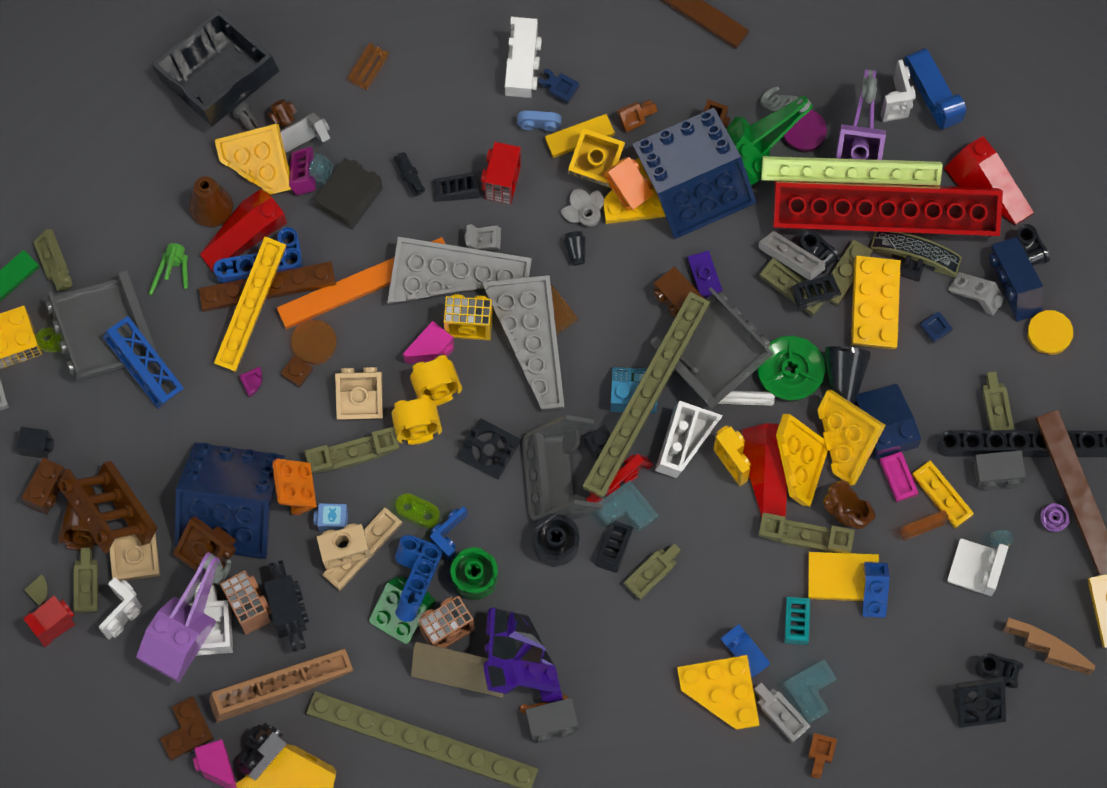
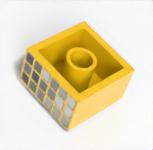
(594, 156)
(468, 317)
(17, 337)

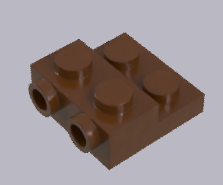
(199, 540)

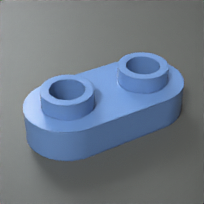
(536, 119)

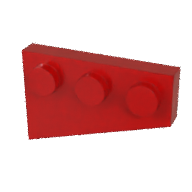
(627, 473)

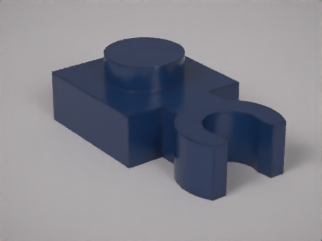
(560, 87)

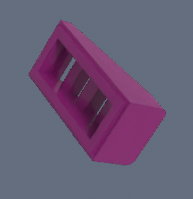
(297, 182)

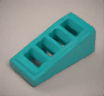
(800, 639)

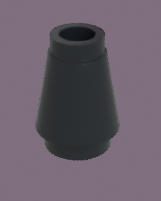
(575, 247)

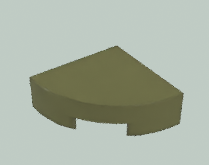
(38, 590)

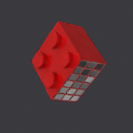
(501, 172)

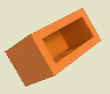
(628, 183)

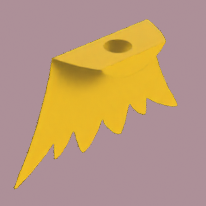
(293, 770)

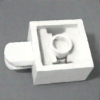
(220, 637)

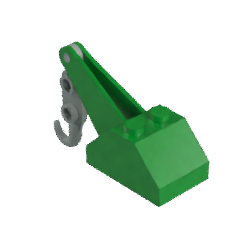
(757, 139)

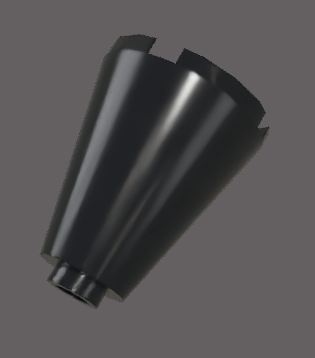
(846, 370)

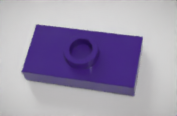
(704, 273)

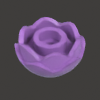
(1059, 512)

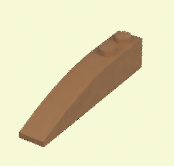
(278, 685)

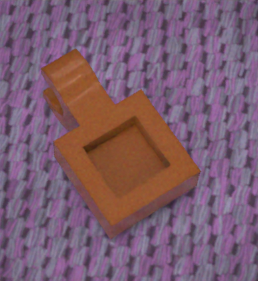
(633, 114)
(822, 751)

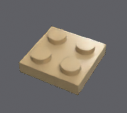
(133, 560)

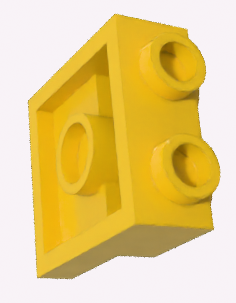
(729, 449)

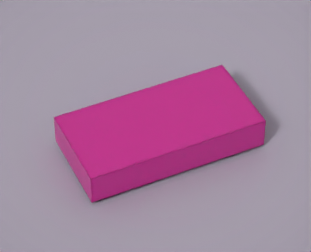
(898, 476)

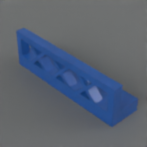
(135, 366)

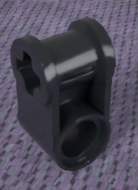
(1034, 247)
(821, 250)
(1002, 667)

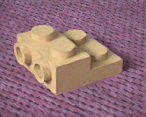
(359, 393)

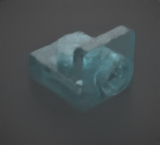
(321, 168)

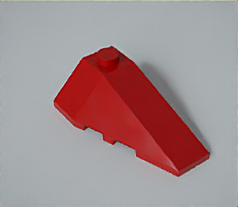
(981, 167)
(248, 225)
(766, 468)

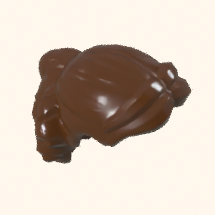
(847, 507)

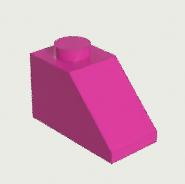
(429, 345)
(215, 764)

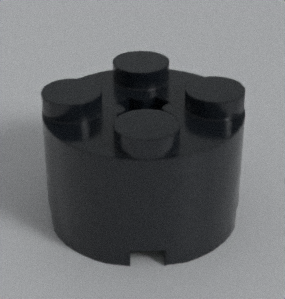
(556, 527)

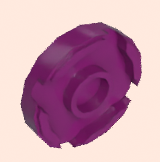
(807, 133)

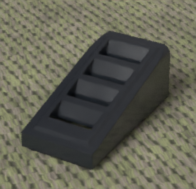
(457, 195)
(797, 289)
(610, 560)

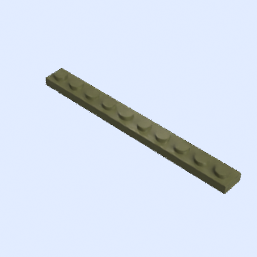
(646, 395)
(422, 741)

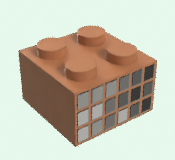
(246, 604)
(446, 623)

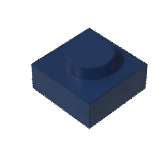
(936, 327)

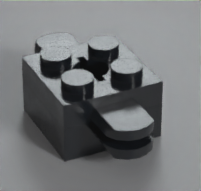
(286, 609)

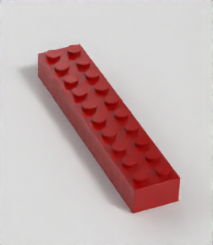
(887, 207)

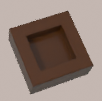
(296, 371)

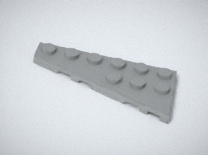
(440, 269)
(528, 321)

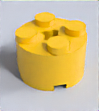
(436, 380)
(416, 420)

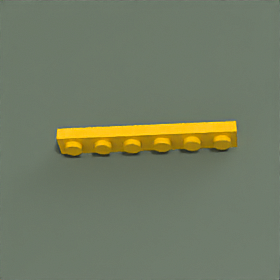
(250, 304)

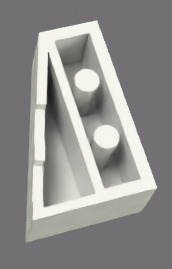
(522, 57)
(684, 436)

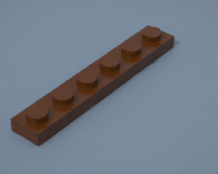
(283, 284)

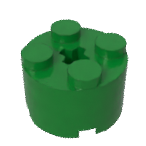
(487, 573)

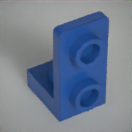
(439, 531)
(875, 589)
(741, 644)

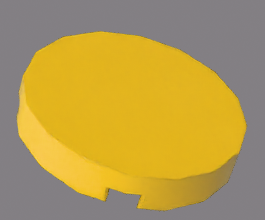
(1050, 332)

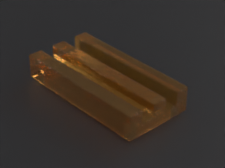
(377, 51)
(924, 525)

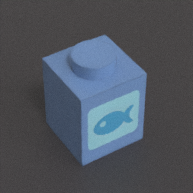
(331, 517)

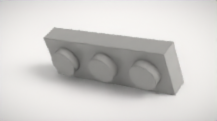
(791, 255)

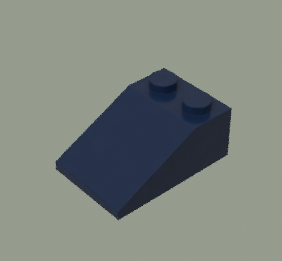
(892, 410)

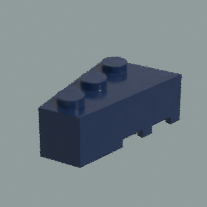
(1017, 278)

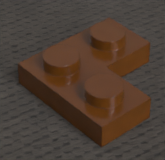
(193, 731)

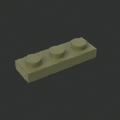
(844, 270)
(782, 279)

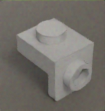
(483, 238)

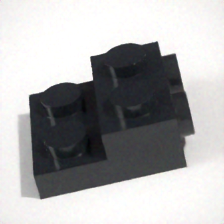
(263, 745)

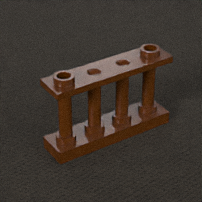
(116, 491)

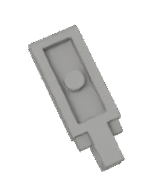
(781, 712)

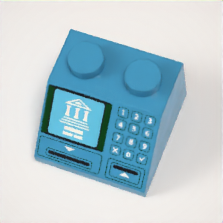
(623, 387)

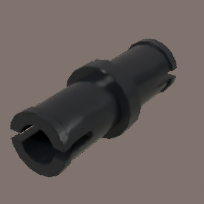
(409, 174)

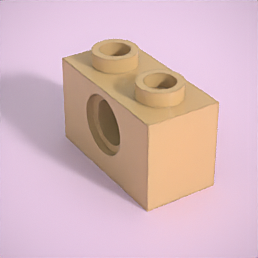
(356, 549)

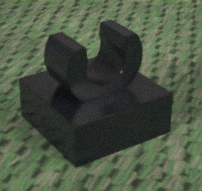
(911, 269)

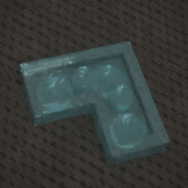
(630, 502)
(805, 690)

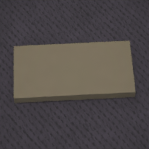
(450, 668)

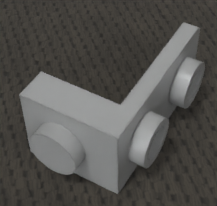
(304, 130)
(978, 289)

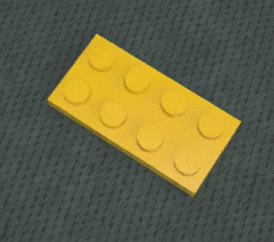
(875, 302)

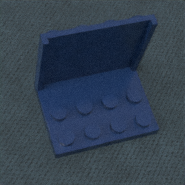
(695, 172)
(230, 492)

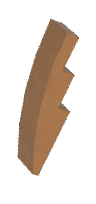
(1056, 651)

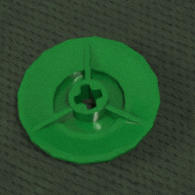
(800, 355)

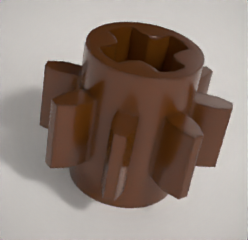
(282, 112)

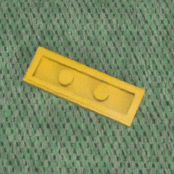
(566, 139)
(942, 494)

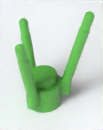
(173, 257)

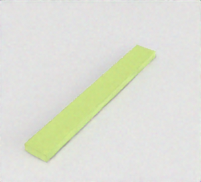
(851, 170)

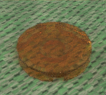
(314, 342)

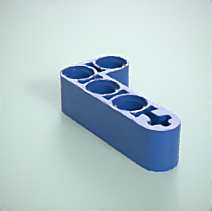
(944, 107)
(292, 251)
(423, 560)

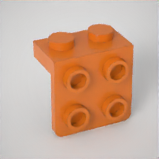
(294, 485)

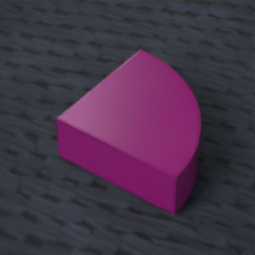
(252, 380)

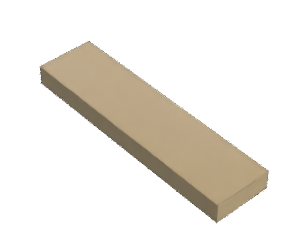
(377, 533)

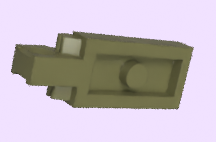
(53, 260)
(997, 404)
(652, 571)
(86, 583)

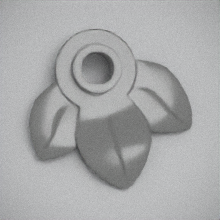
(581, 205)

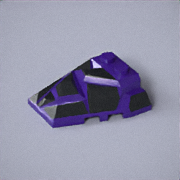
(518, 656)

